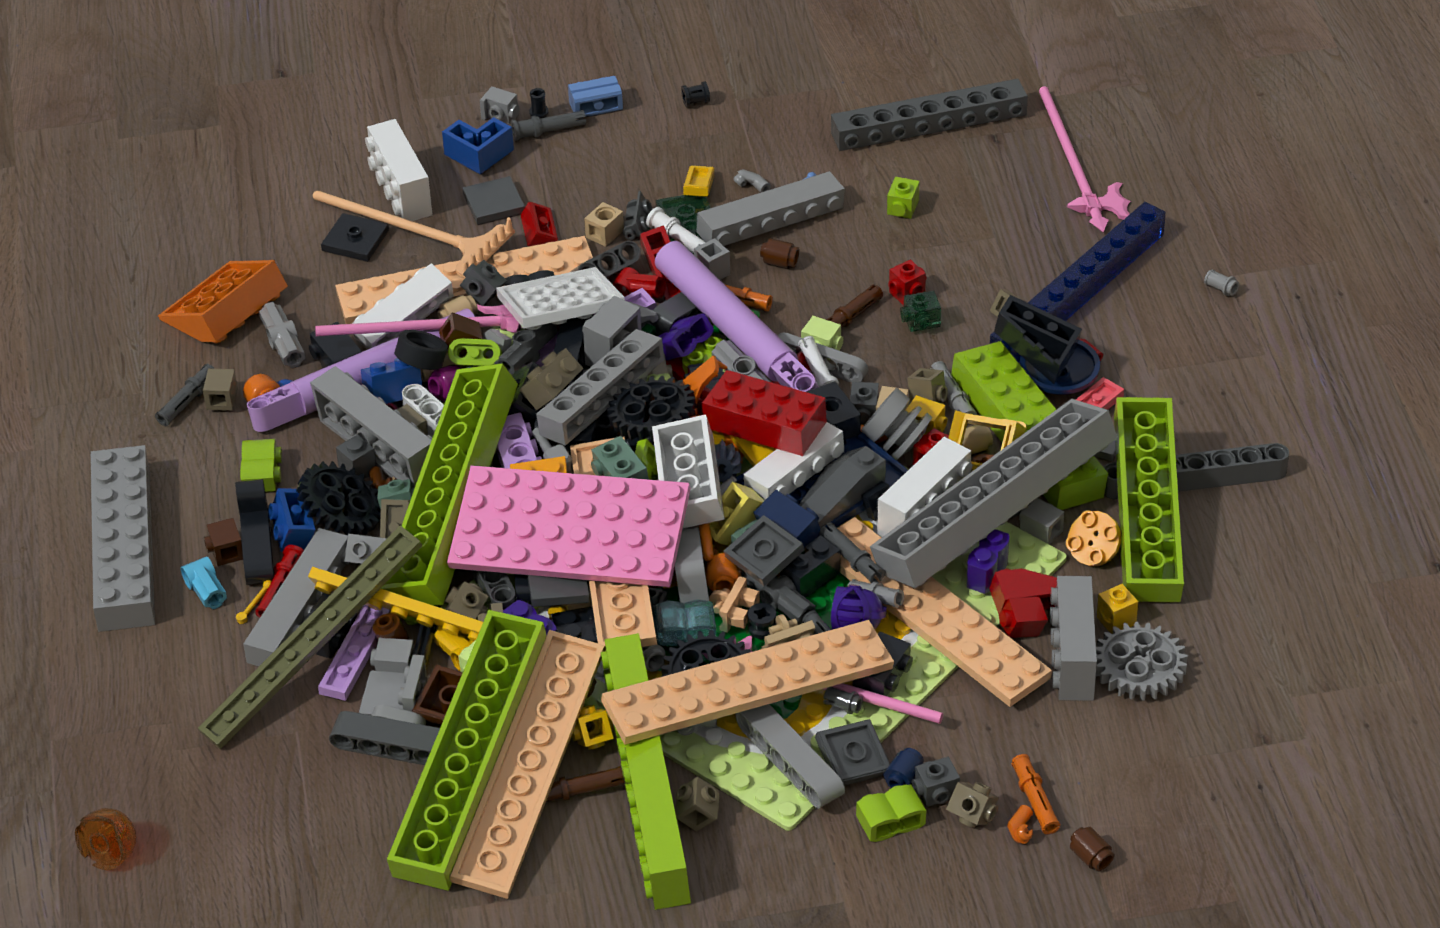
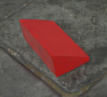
(538, 224)

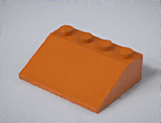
(225, 299)

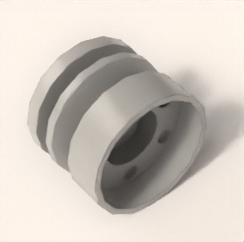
(896, 424)

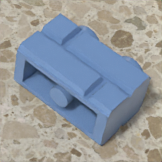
(596, 96)

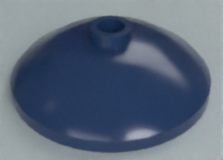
(1077, 375)

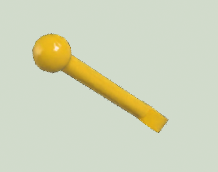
(242, 617)

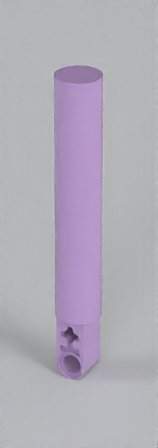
(733, 317)
(297, 397)

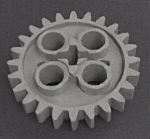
(1140, 661)

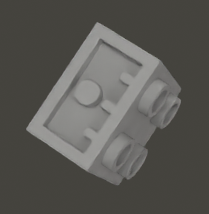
(395, 688)

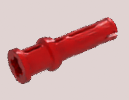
(281, 571)

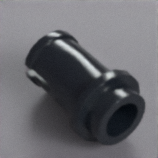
(538, 104)

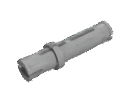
(957, 398)

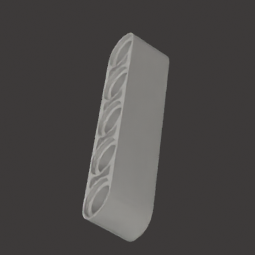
(791, 755)

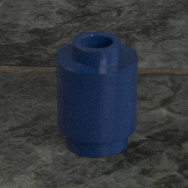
(902, 768)

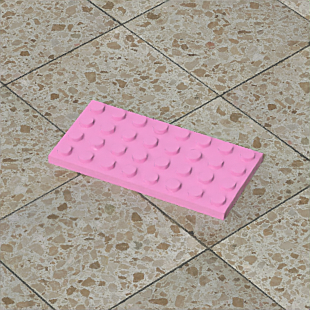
(569, 526)

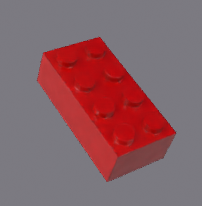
(765, 412)

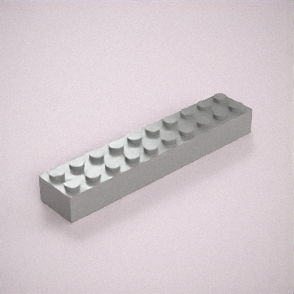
(993, 492)

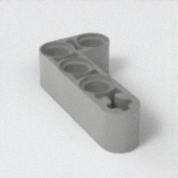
(690, 567)

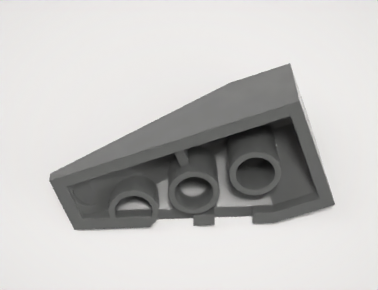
(843, 483)

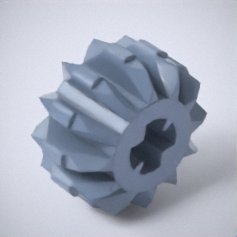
(727, 461)

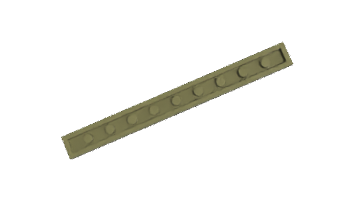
(309, 637)

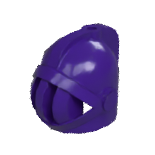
(856, 605)

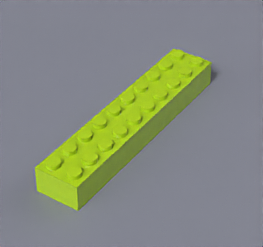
(463, 438)
(466, 749)
(648, 787)

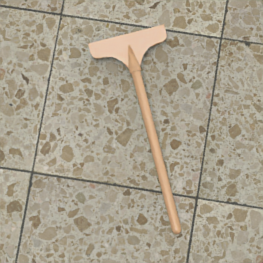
(473, 249)

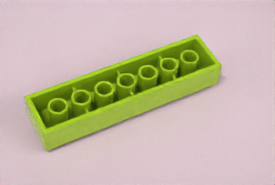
(1005, 391)
(1148, 499)

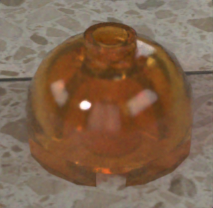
(106, 837)

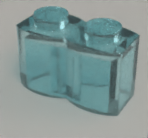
(678, 619)

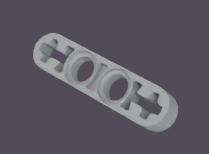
(847, 366)

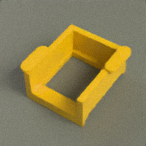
(1012, 428)

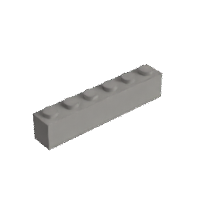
(771, 209)
(295, 596)

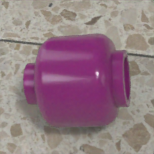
(441, 381)

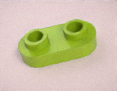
(476, 352)
(701, 353)

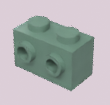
(617, 460)

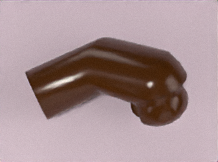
(377, 477)

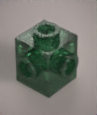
(921, 311)

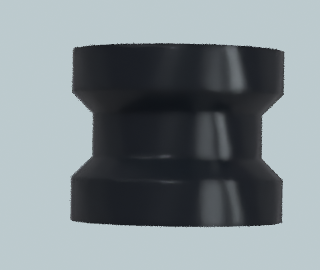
(760, 618)

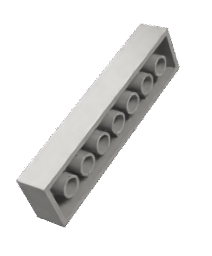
(122, 539)

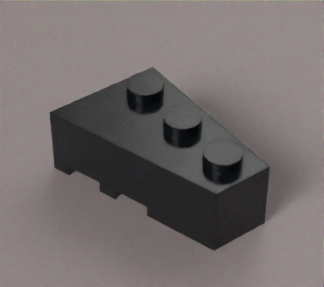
(1037, 336)

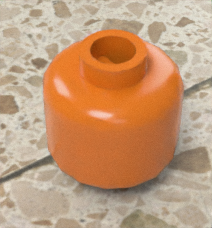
(258, 385)
(721, 573)

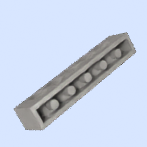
(592, 391)

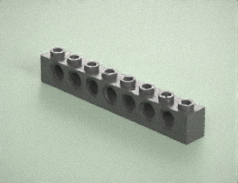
(928, 114)

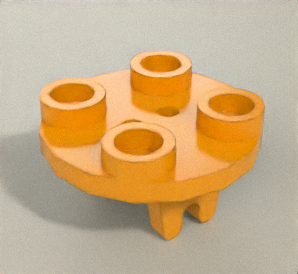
(1084, 531)

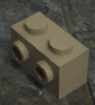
(551, 378)

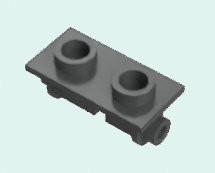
(636, 217)

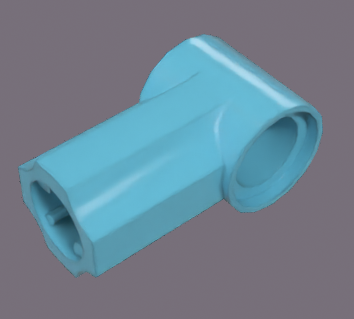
(202, 578)

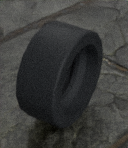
(421, 349)

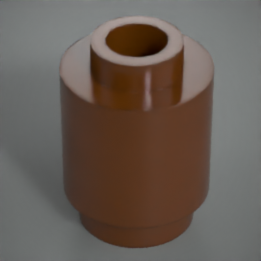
(779, 253)
(389, 626)
(1091, 848)

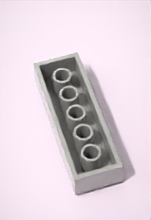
(353, 410)

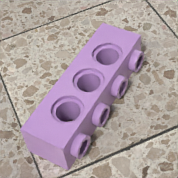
(515, 442)

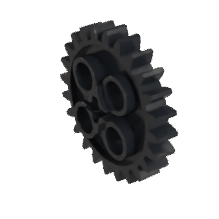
(637, 411)
(339, 498)
(692, 652)

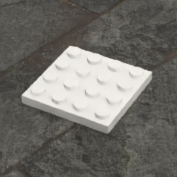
(557, 297)

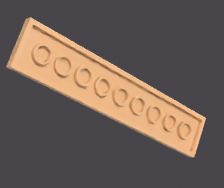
(556, 256)
(617, 607)
(956, 629)
(746, 681)
(527, 765)

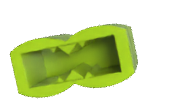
(261, 461)
(890, 813)

